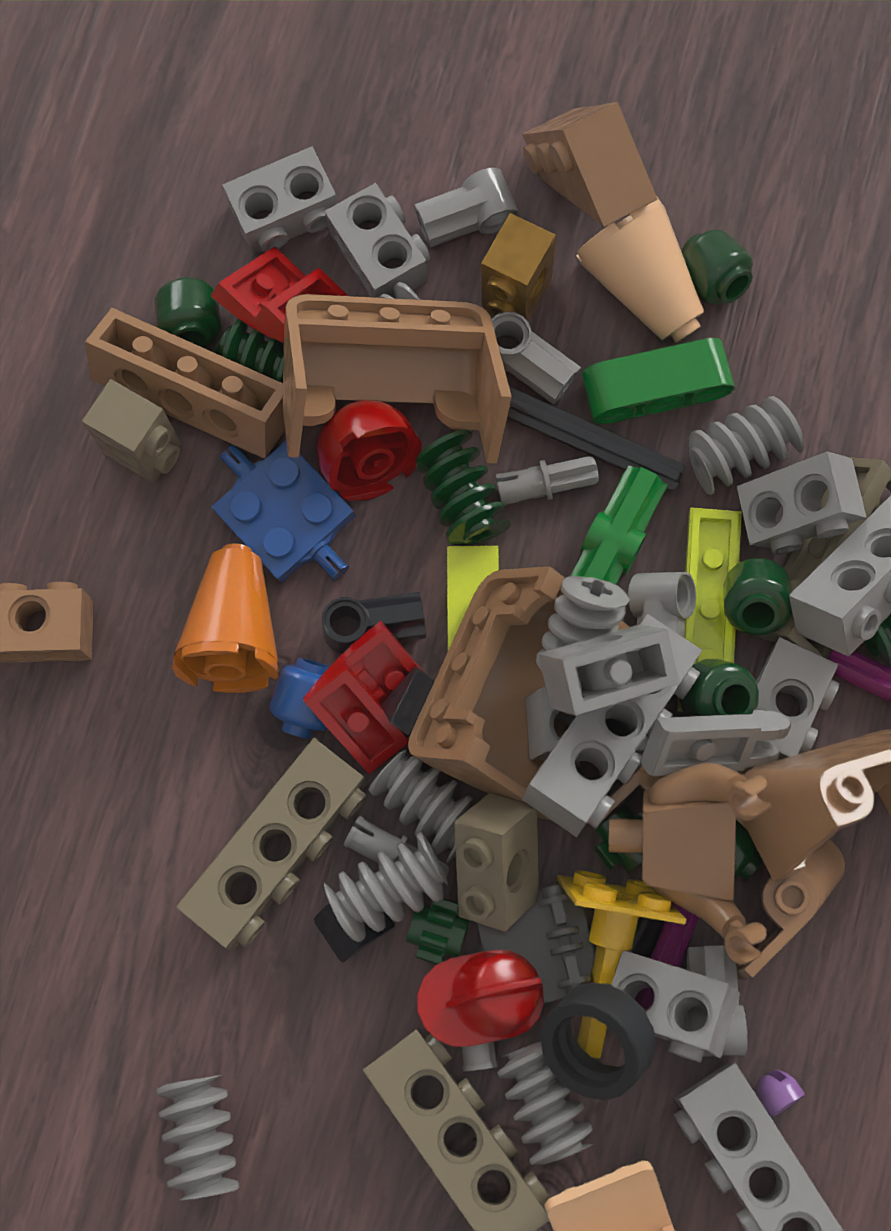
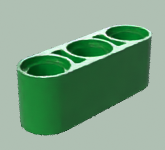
(657, 381)

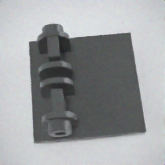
(552, 939)

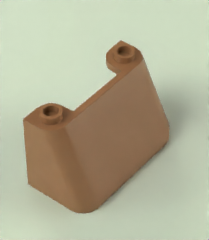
(477, 705)
(816, 797)

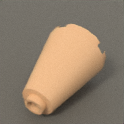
(646, 271)

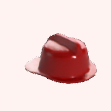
(480, 998)

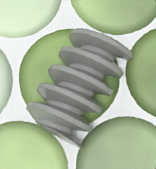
(742, 440)
(584, 612)
(422, 800)
(387, 889)
(544, 1106)
(197, 1138)

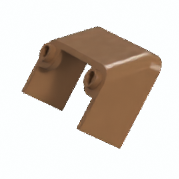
(393, 354)
(787, 901)

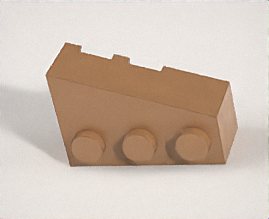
(591, 161)

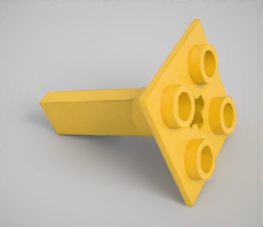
(612, 931)

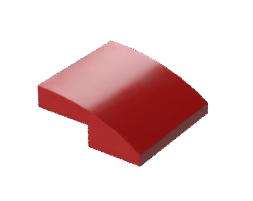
(263, 288)
(352, 694)

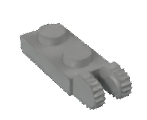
(722, 739)

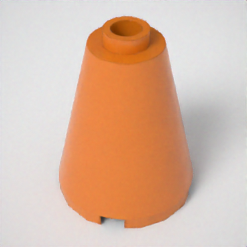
(229, 626)

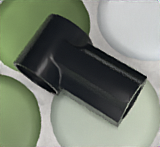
(399, 613)

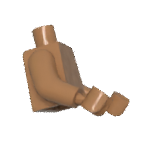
(691, 846)

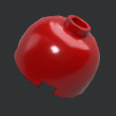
(366, 448)

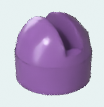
(778, 1092)

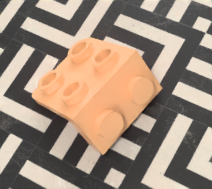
(616, 1202)

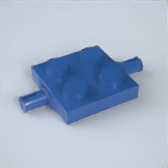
(284, 512)

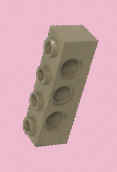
(210, 898)
(394, 1079)

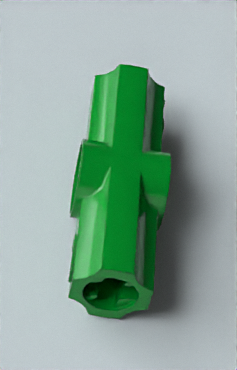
(619, 531)

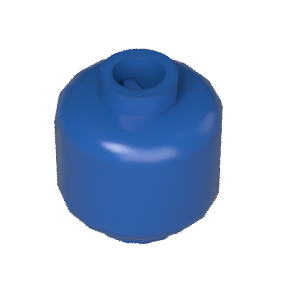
(288, 695)

